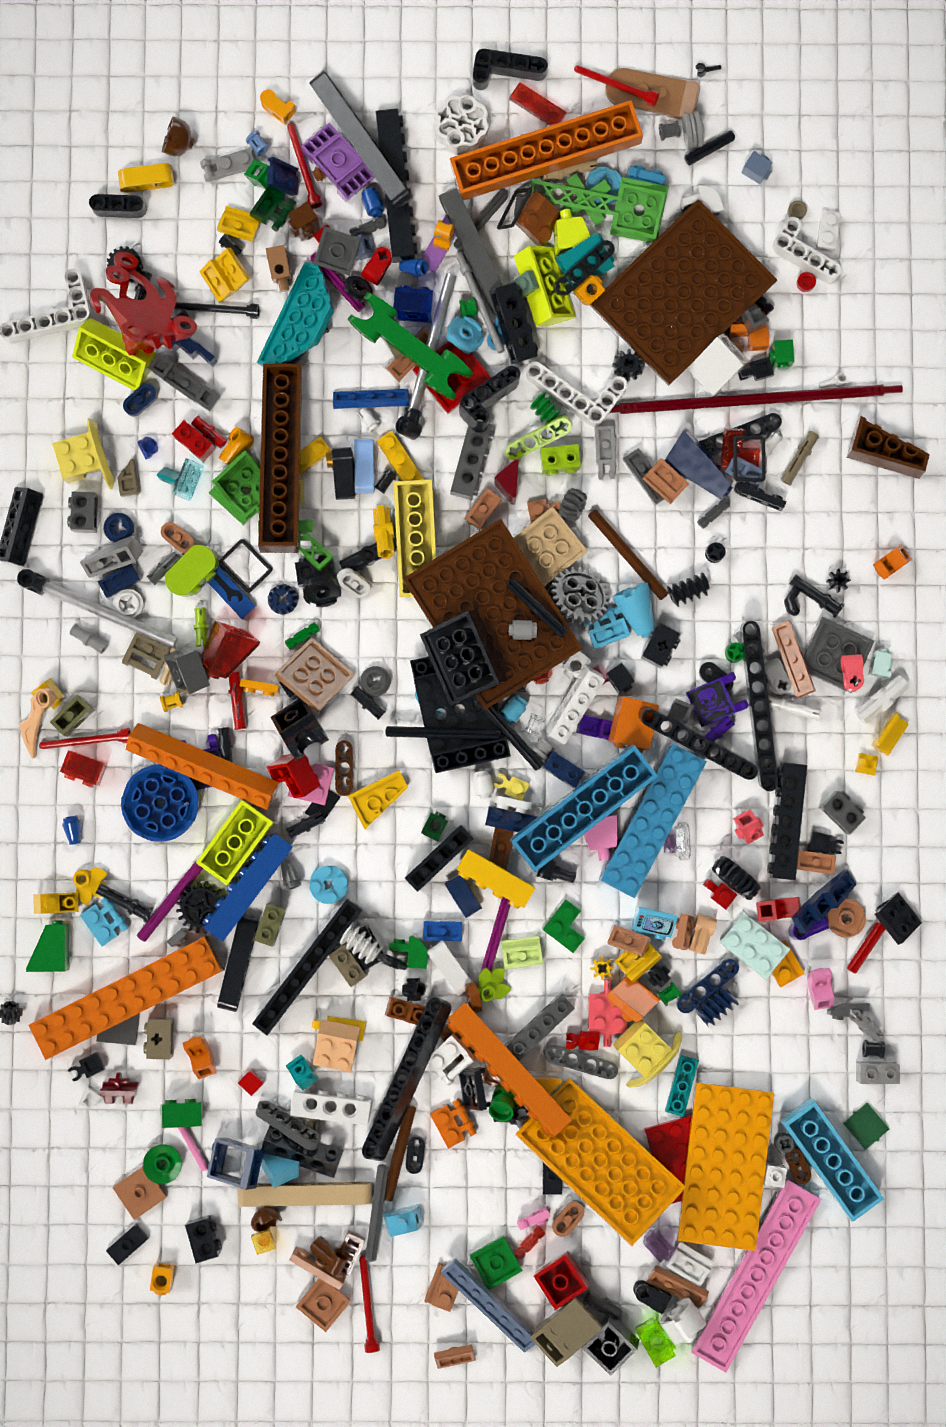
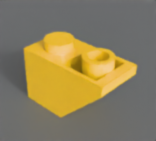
(55, 903)

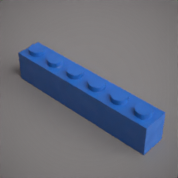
(247, 887)

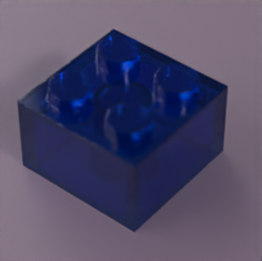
(413, 304)

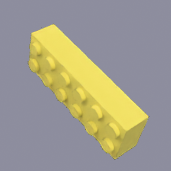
(413, 528)

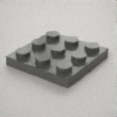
(828, 646)

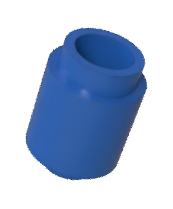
(372, 202)

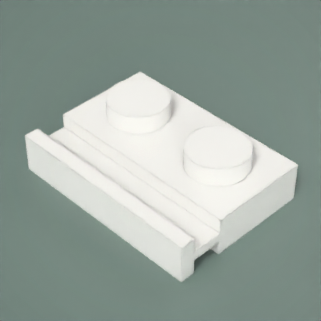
(690, 1263)

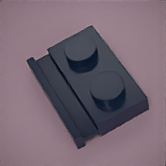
(282, 176)

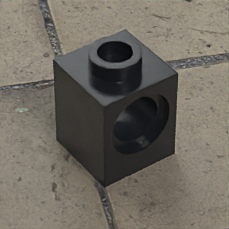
(620, 678)

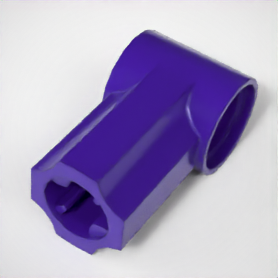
(817, 927)

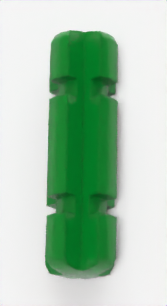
(302, 635)

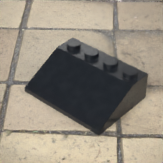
(463, 657)

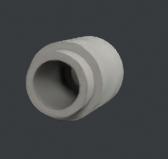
(523, 629)

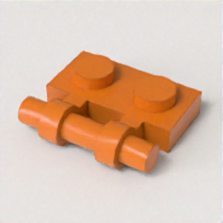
(448, 1126)

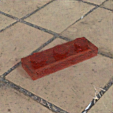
(537, 105)

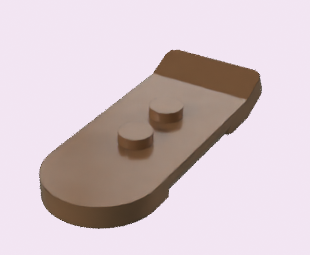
(674, 98)

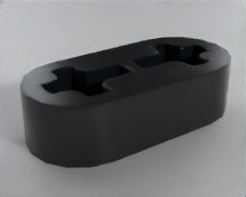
(410, 1153)

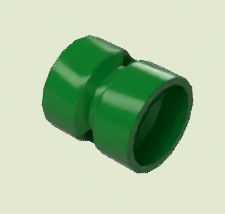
(502, 1104)

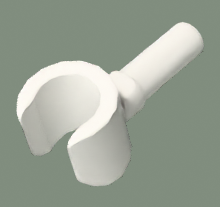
(836, 381)

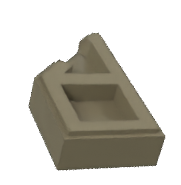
(128, 480)

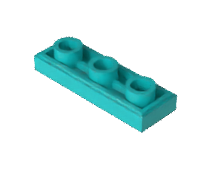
(684, 1073)

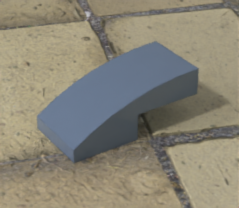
(745, 470)

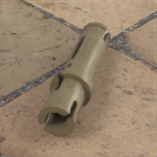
(803, 451)

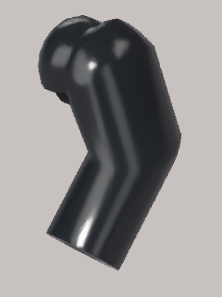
(790, 602)

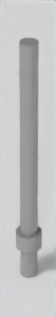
(466, 271)

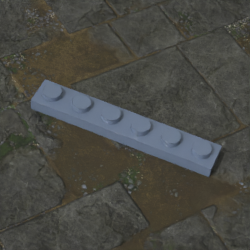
(488, 1304)

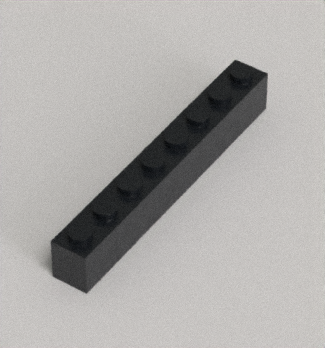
(398, 219)
(307, 967)

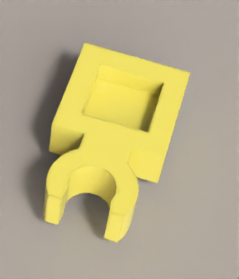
(514, 788)

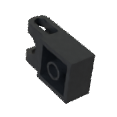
(298, 727)

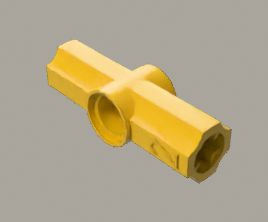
(383, 532)

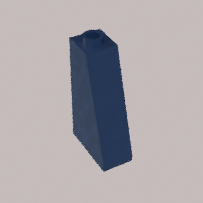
(697, 465)

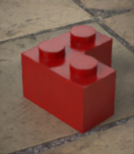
(296, 774)

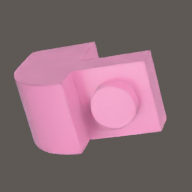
(820, 988)

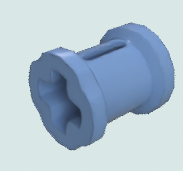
(257, 143)

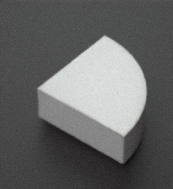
(90, 1097)

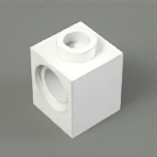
(579, 657)
(775, 1175)

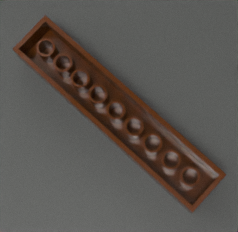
(280, 458)

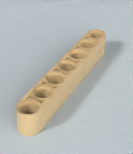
(306, 1194)

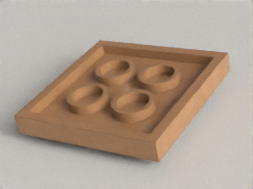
(314, 675)

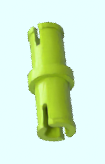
(201, 626)

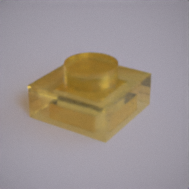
(263, 1241)

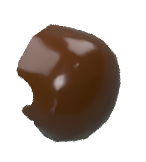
(265, 1218)

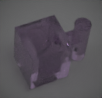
(658, 1245)

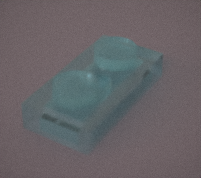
(187, 479)

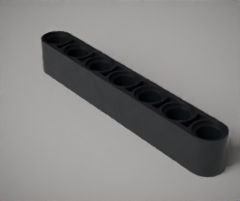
(706, 746)

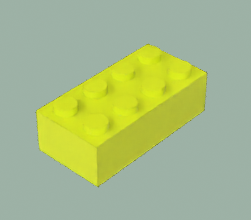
(235, 842)

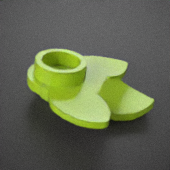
(493, 983)

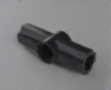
(357, 562)

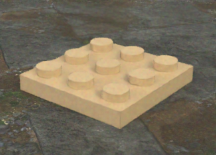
(549, 545)

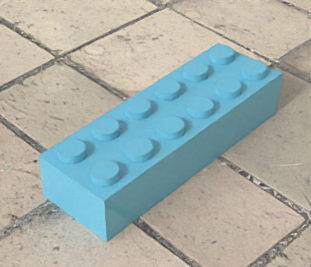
(831, 1160)

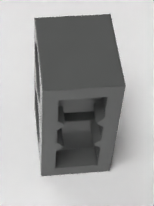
(89, 512)
(839, 816)

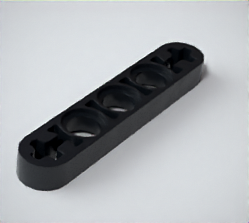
(769, 429)

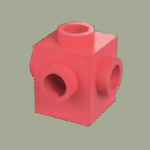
(748, 827)

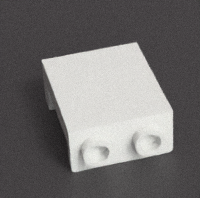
(717, 364)

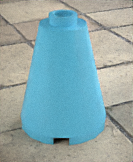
(637, 608)

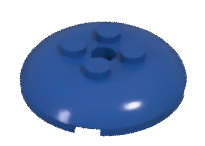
(140, 805)

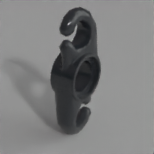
(392, 962)

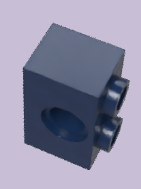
(563, 770)

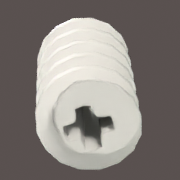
(360, 944)

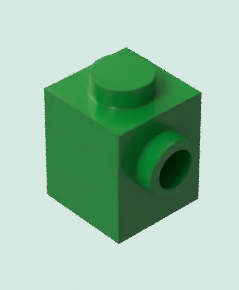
(782, 354)

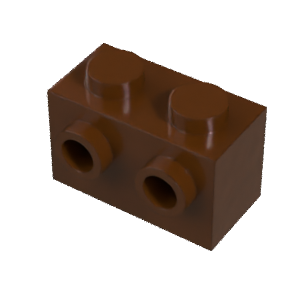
(303, 222)

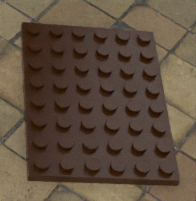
(683, 292)
(476, 578)

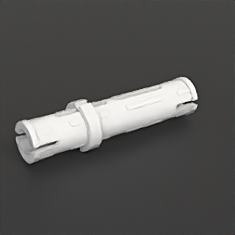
(794, 708)

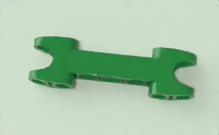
(382, 325)

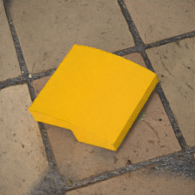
(224, 275)

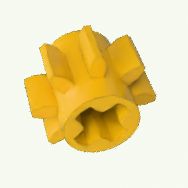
(601, 973)

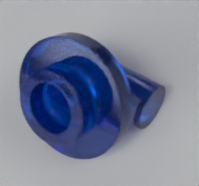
(148, 447)

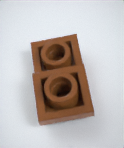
(404, 1010)

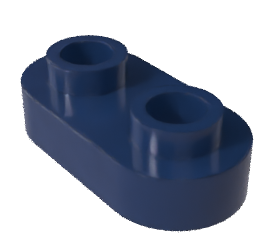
(139, 399)

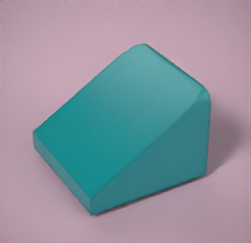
(168, 475)

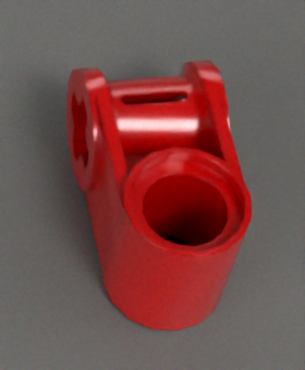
(375, 268)

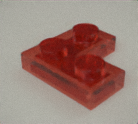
(749, 454)

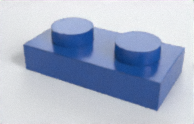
(442, 931)

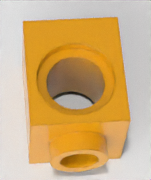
(581, 290)
(165, 1270)

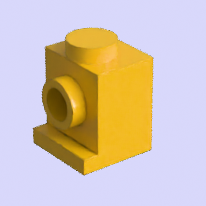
(49, 683)

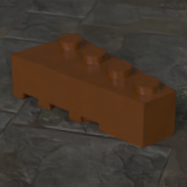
(886, 450)

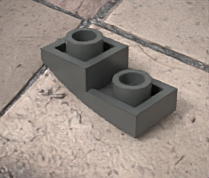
(843, 1010)

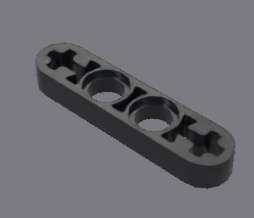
(584, 268)

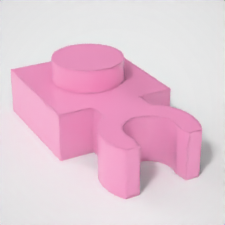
(538, 1217)

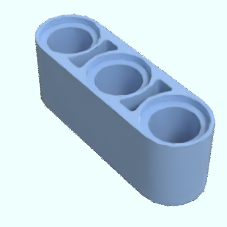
(364, 466)

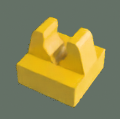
(866, 764)

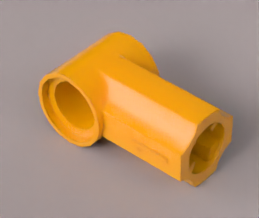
(238, 442)

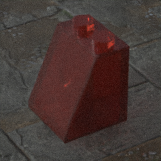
(226, 649)

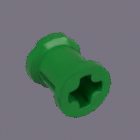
(669, 994)

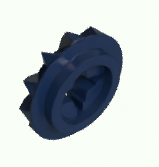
(114, 520)
(283, 608)

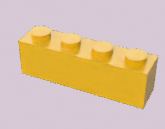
(495, 878)

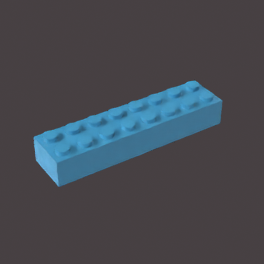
(583, 807)
(652, 820)

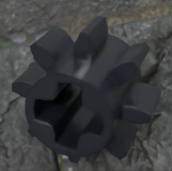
(834, 584)
(659, 975)
(413, 989)
(10, 1013)

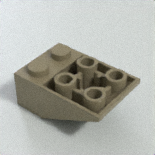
(565, 1331)

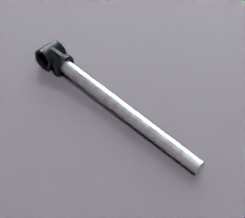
(409, 423)
(41, 585)

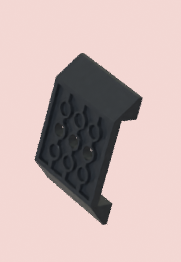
(453, 753)

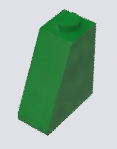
(51, 950)

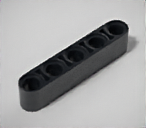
(238, 964)

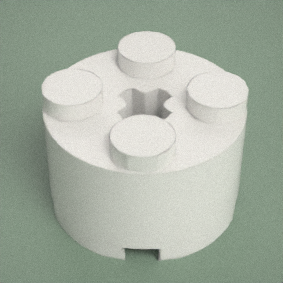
(682, 1321)

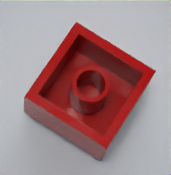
(561, 1280)

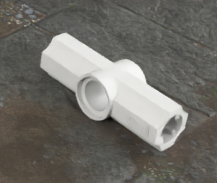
(882, 699)

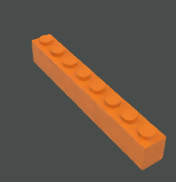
(202, 766)
(508, 1070)

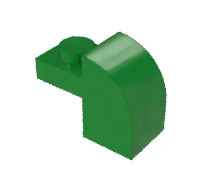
(416, 951)

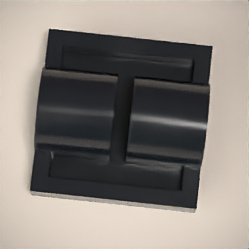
(897, 918)

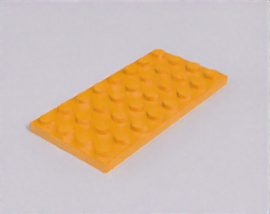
(604, 1165)
(725, 1166)

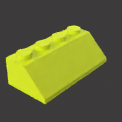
(544, 303)
(106, 353)

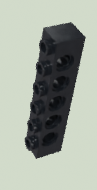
(798, 774)

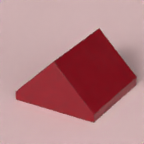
(507, 481)

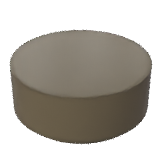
(797, 209)

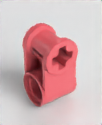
(852, 668)

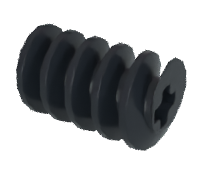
(689, 589)

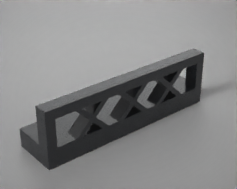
(21, 526)

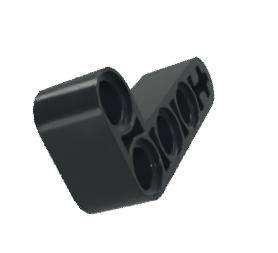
(509, 69)
(505, 380)

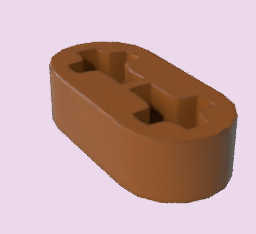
(473, 997)

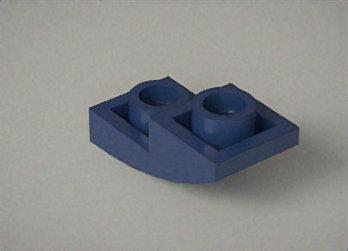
(463, 895)

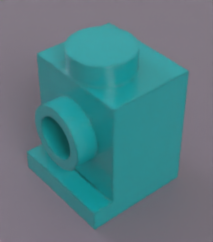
(302, 1072)

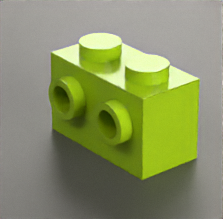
(560, 459)

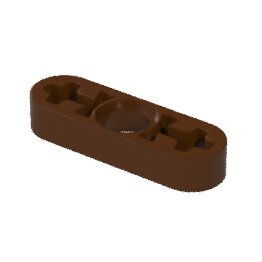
(337, 773)

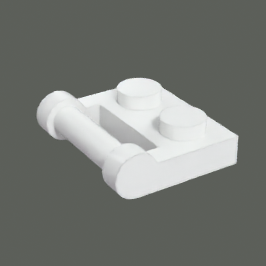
(446, 1054)

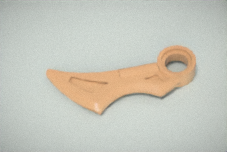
(30, 727)

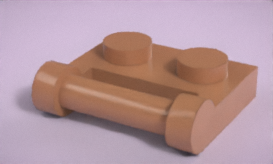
(685, 928)

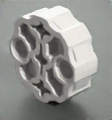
(472, 119)

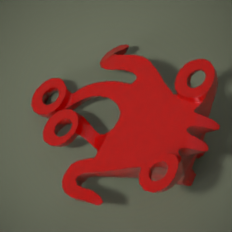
(143, 322)

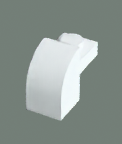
(707, 196)

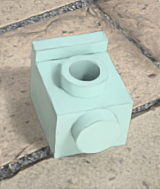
(881, 664)

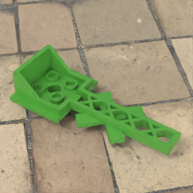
(630, 194)
(243, 474)

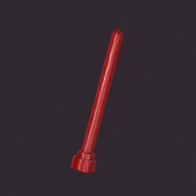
(650, 97)
(314, 199)
(120, 736)
(371, 1344)

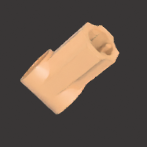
(703, 930)

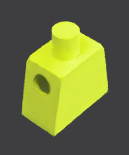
(568, 232)

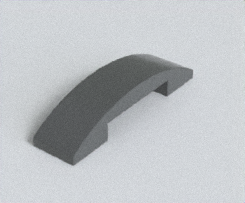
(184, 382)

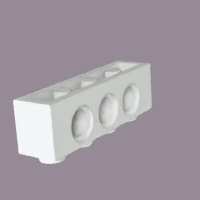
(575, 704)
(300, 1108)

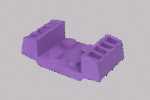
(338, 161)

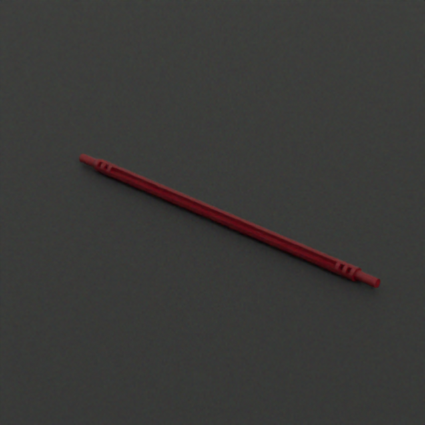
(755, 399)

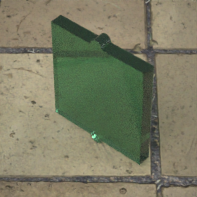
(866, 1126)

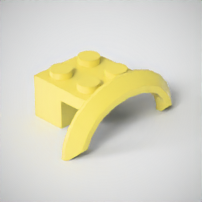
(82, 456)
(646, 1051)

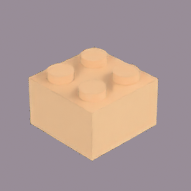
(336, 1046)

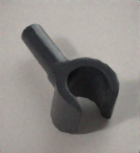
(706, 69)

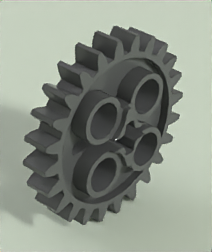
(580, 596)

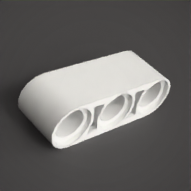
(449, 967)

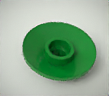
(158, 1173)

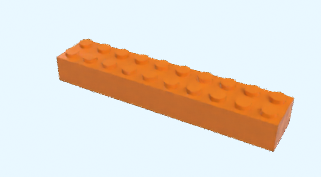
(546, 150)
(126, 997)

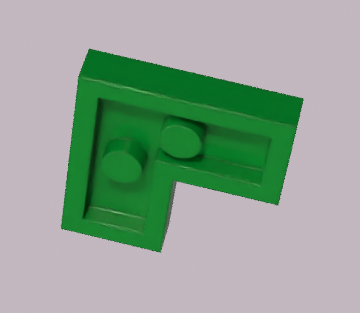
(559, 926)

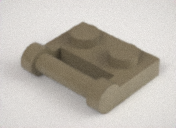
(148, 649)

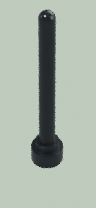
(251, 310)

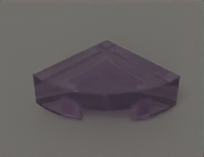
(670, 843)

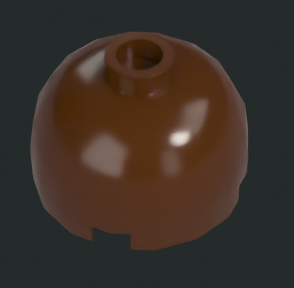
(177, 138)

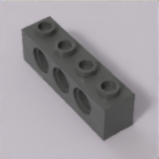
(459, 486)
(540, 1026)

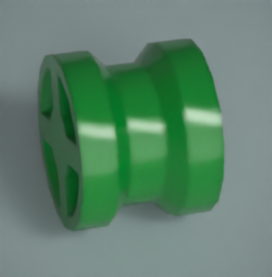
(468, 307)
(736, 649)

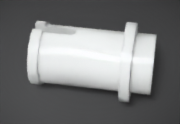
(368, 419)
(771, 443)

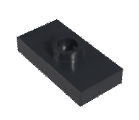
(550, 1182)
(127, 1244)

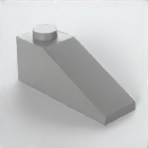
(113, 557)

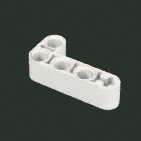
(808, 253)

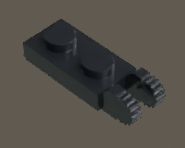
(759, 496)

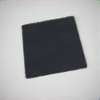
(331, 801)

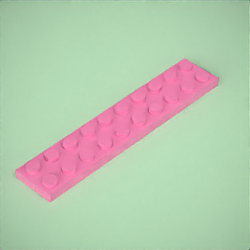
(756, 1276)

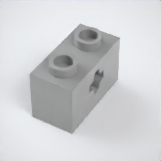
(877, 1072)

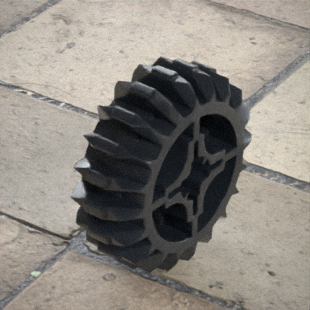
(736, 877)
(203, 898)

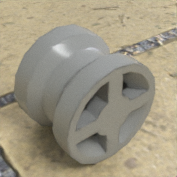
(542, 748)

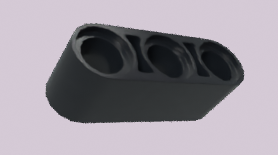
(111, 200)
(343, 473)

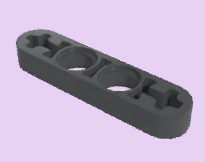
(581, 1060)
(305, 1137)

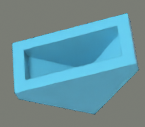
(279, 1169)

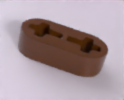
(794, 1167)

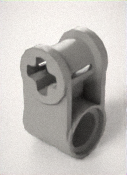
(776, 675)

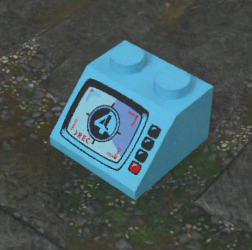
(653, 922)

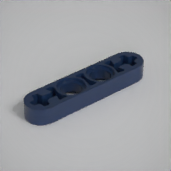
(709, 988)

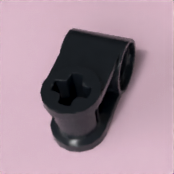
(654, 1297)

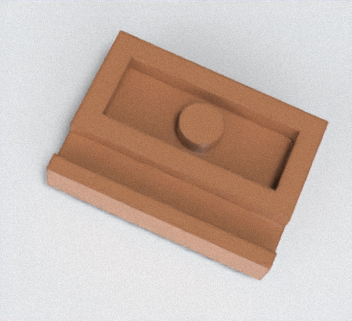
(665, 481)
(441, 1291)

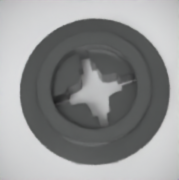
(375, 671)

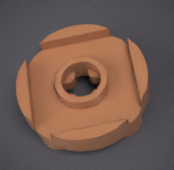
(851, 928)

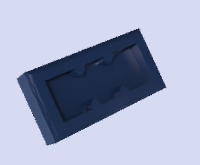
(119, 580)

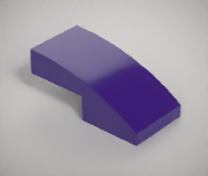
(594, 727)

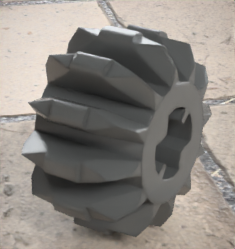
(573, 504)

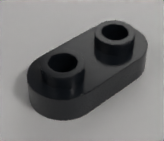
(716, 673)

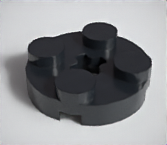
(314, 586)

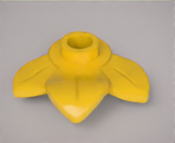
(89, 887)

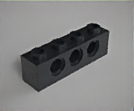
(505, 319)
(439, 858)
(321, 1160)

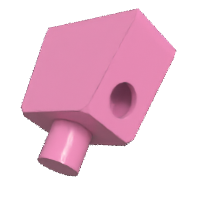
(603, 837)

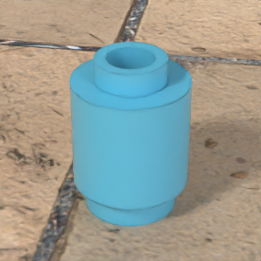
(514, 709)

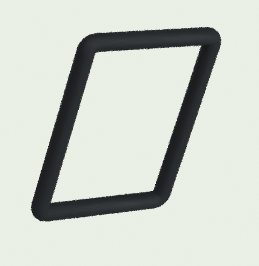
(500, 226)
(735, 458)
(234, 576)

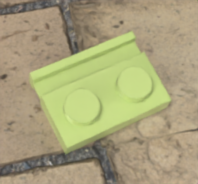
(522, 953)

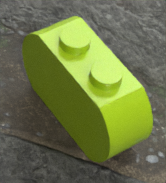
(192, 571)

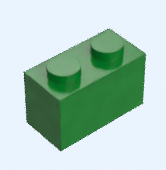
(180, 1114)

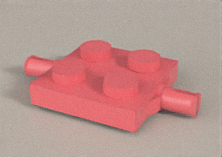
(604, 1016)

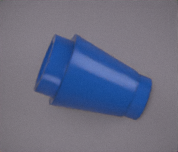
(416, 267)
(72, 829)

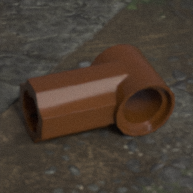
(334, 1258)

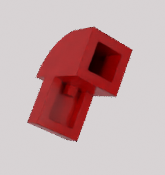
(777, 908)

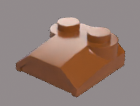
(538, 218)

